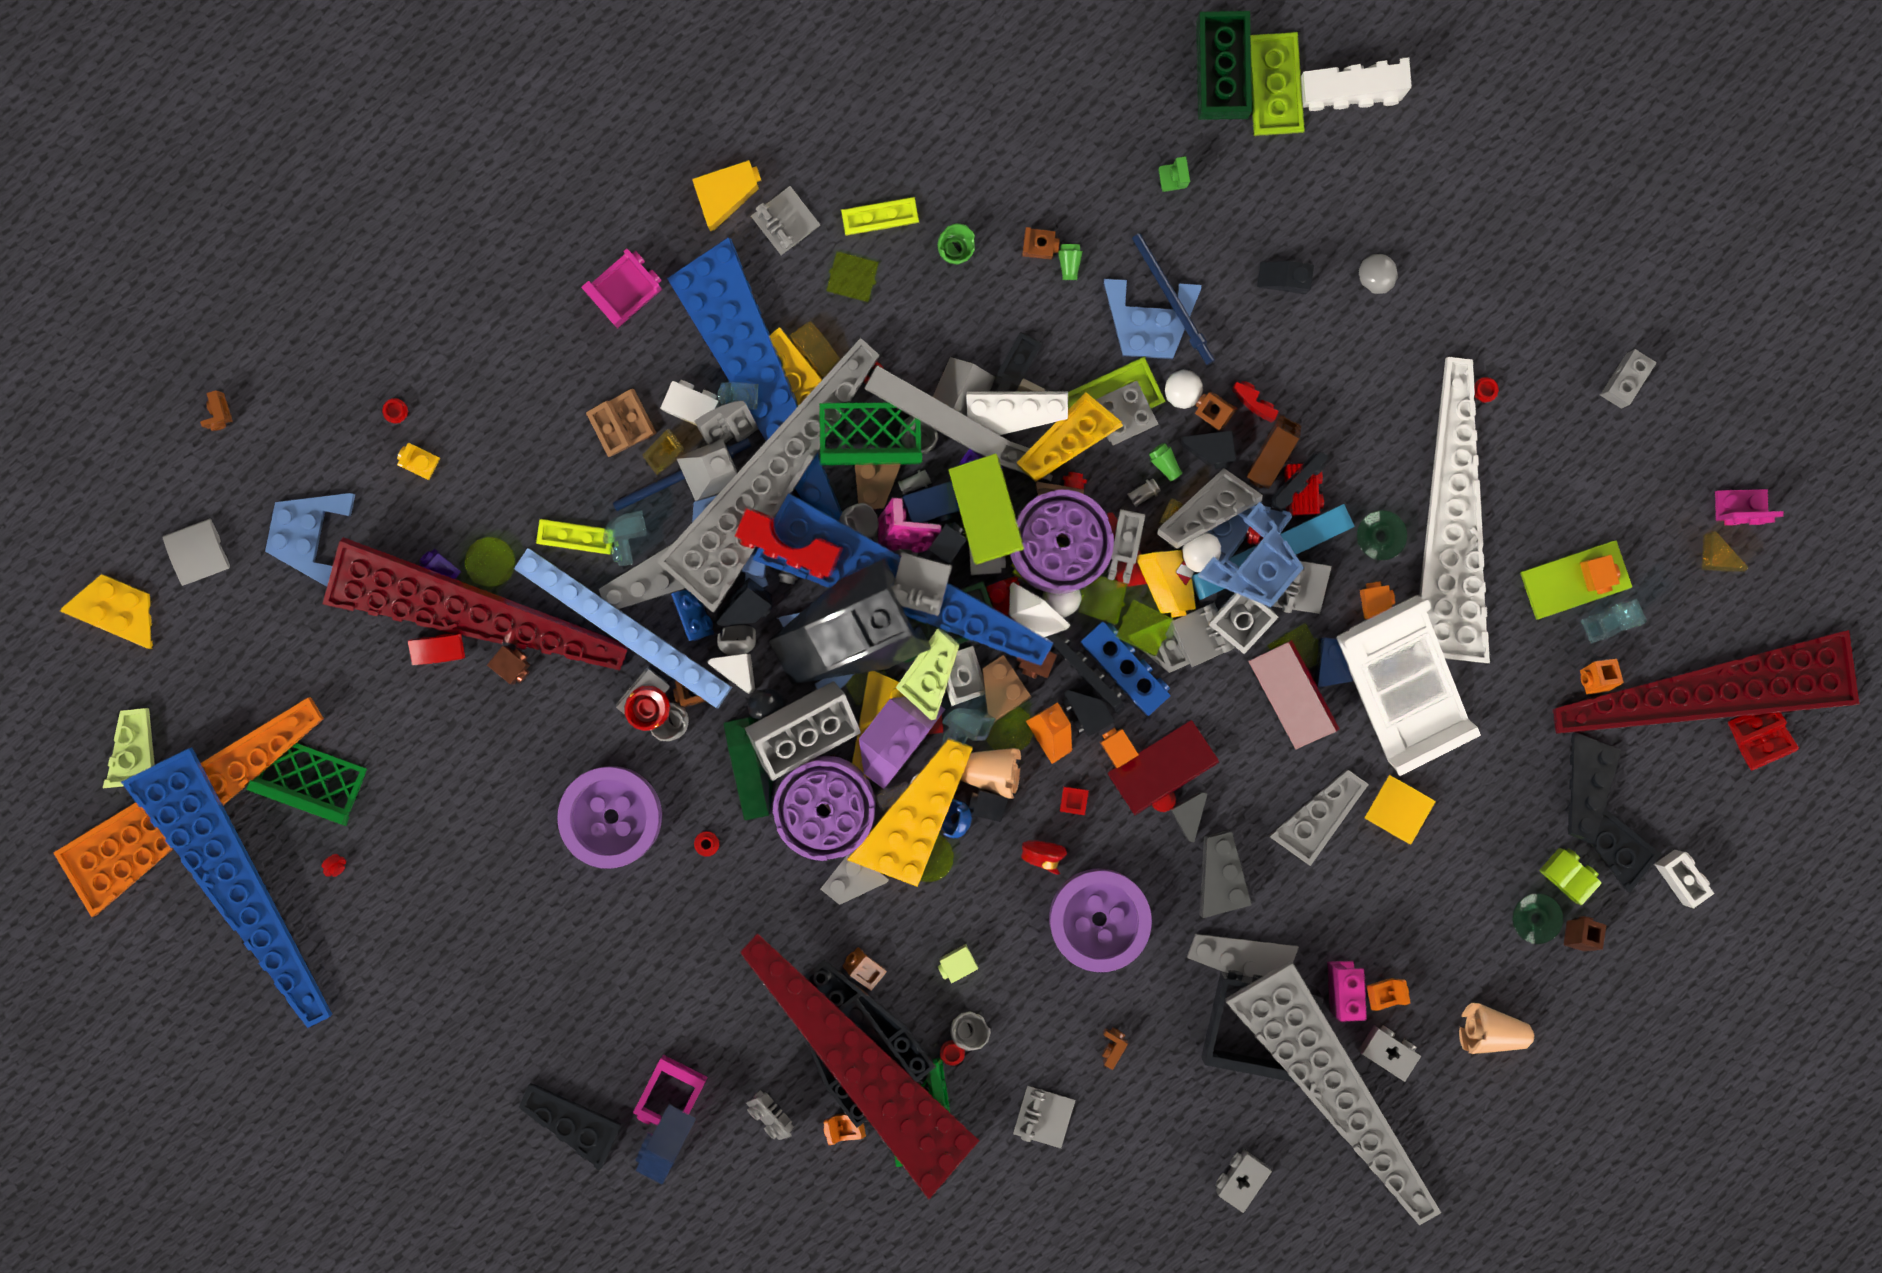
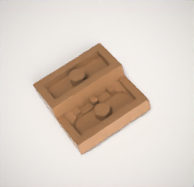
(611, 428)

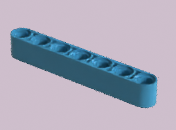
(1299, 539)

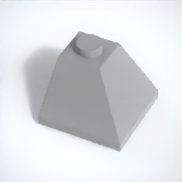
(707, 469)
(1242, 621)

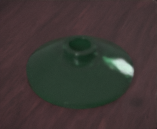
(1394, 532)
(1548, 925)

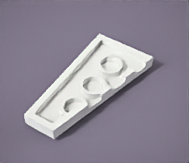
(1016, 410)

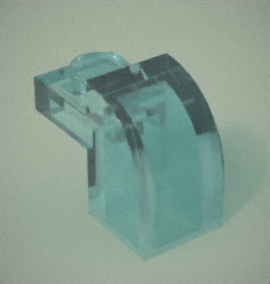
(620, 530)
(1613, 620)
(968, 724)

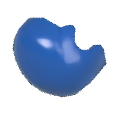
(963, 823)

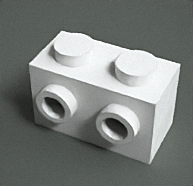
(1684, 878)

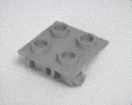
(785, 220)
(1131, 408)
(921, 583)
(1306, 590)
(1198, 637)
(1044, 1117)
(775, 1127)

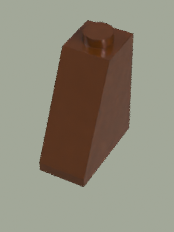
(1274, 452)

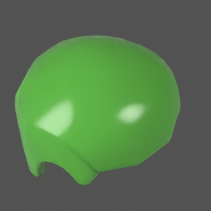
(959, 234)

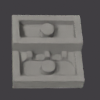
(727, 422)
(196, 552)

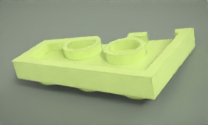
(929, 674)

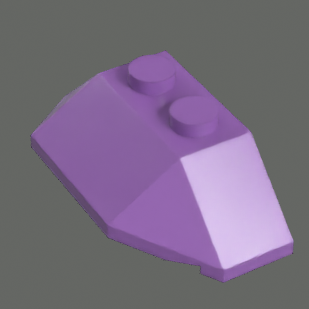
(893, 738)

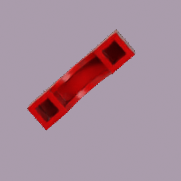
(759, 531)

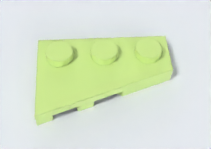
(132, 747)

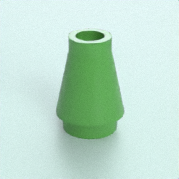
(1070, 260)
(1165, 461)

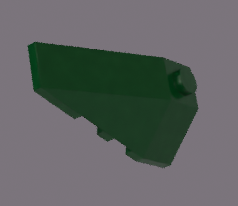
(751, 779)

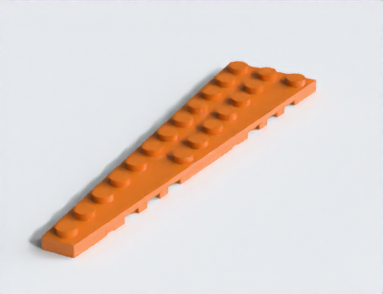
(128, 844)

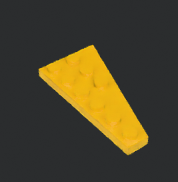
(910, 827)

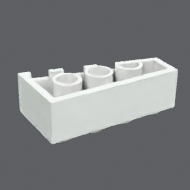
(1356, 85)

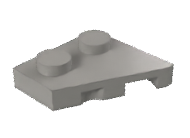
(1171, 652)
(851, 881)

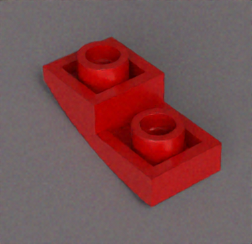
(1248, 396)
(436, 649)

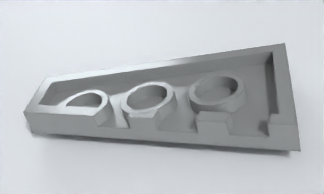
(1211, 506)
(640, 584)
(1319, 818)
(1240, 954)

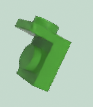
(1174, 175)

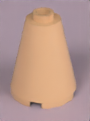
(994, 771)
(1493, 1031)

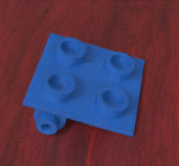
(693, 615)

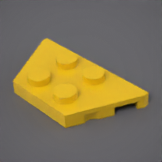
(114, 609)

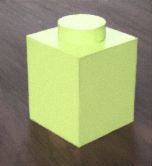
(957, 964)

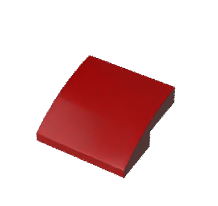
(1762, 738)

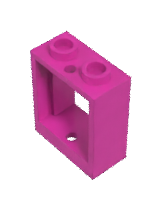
(678, 1071)

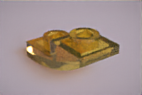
(816, 348)

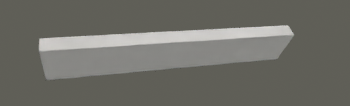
(935, 413)

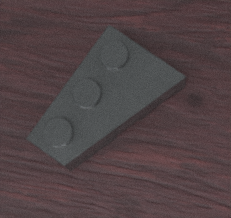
(1222, 876)

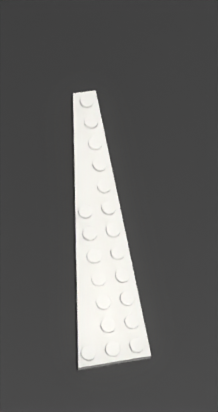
(1454, 537)

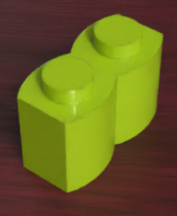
(1570, 875)

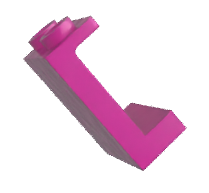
(623, 288)
(1346, 991)

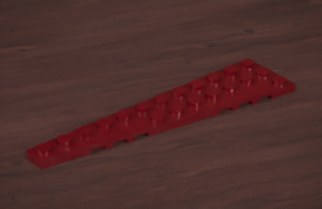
(405, 591)
(1780, 680)
(901, 1111)

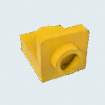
(417, 460)

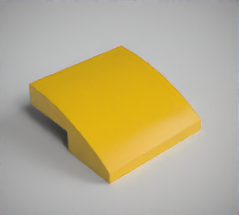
(1400, 809)

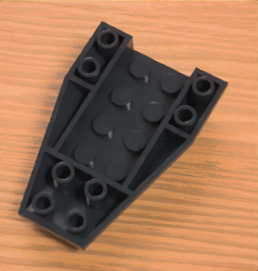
(849, 630)
(876, 1023)

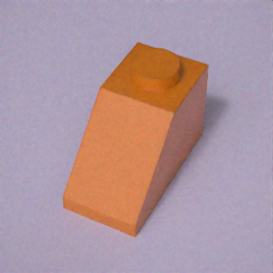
(1052, 732)

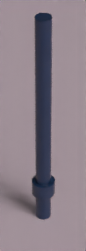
(1197, 340)
(671, 479)

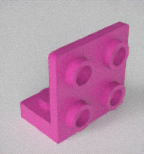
(1744, 507)
(898, 534)

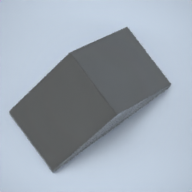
(1189, 814)

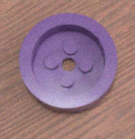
(1060, 568)
(828, 782)
(584, 822)
(1114, 942)

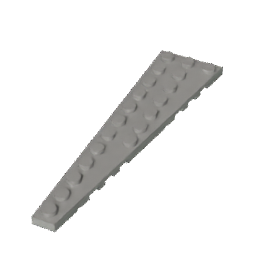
(707, 553)
(1301, 1040)

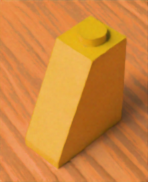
(725, 191)
(1164, 583)

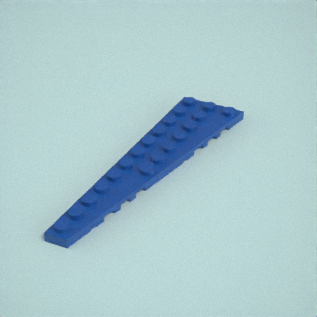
(732, 326)
(960, 613)
(198, 828)

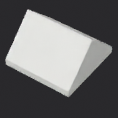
(1034, 612)
(737, 669)
(965, 678)

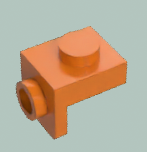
(1388, 993)
(841, 1128)

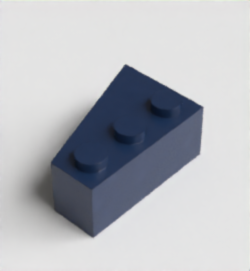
(931, 504)
(1331, 664)
(663, 1146)

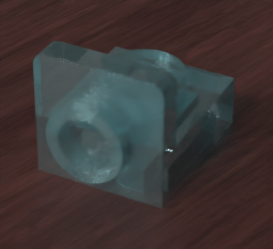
(738, 391)

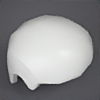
(1183, 389)
(1201, 551)
(1063, 604)

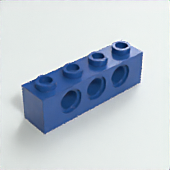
(1147, 701)

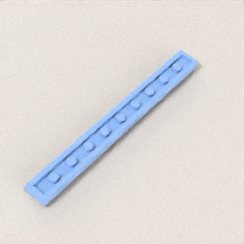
(623, 628)

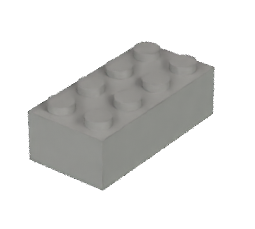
(803, 730)

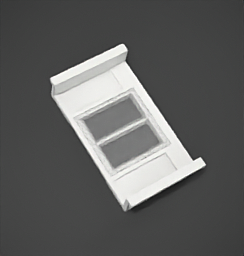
(1406, 685)

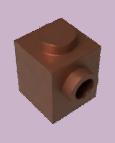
(510, 665)
(1032, 669)
(1584, 934)

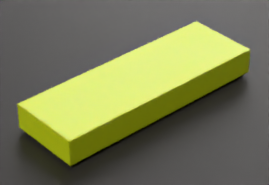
(880, 216)
(572, 536)

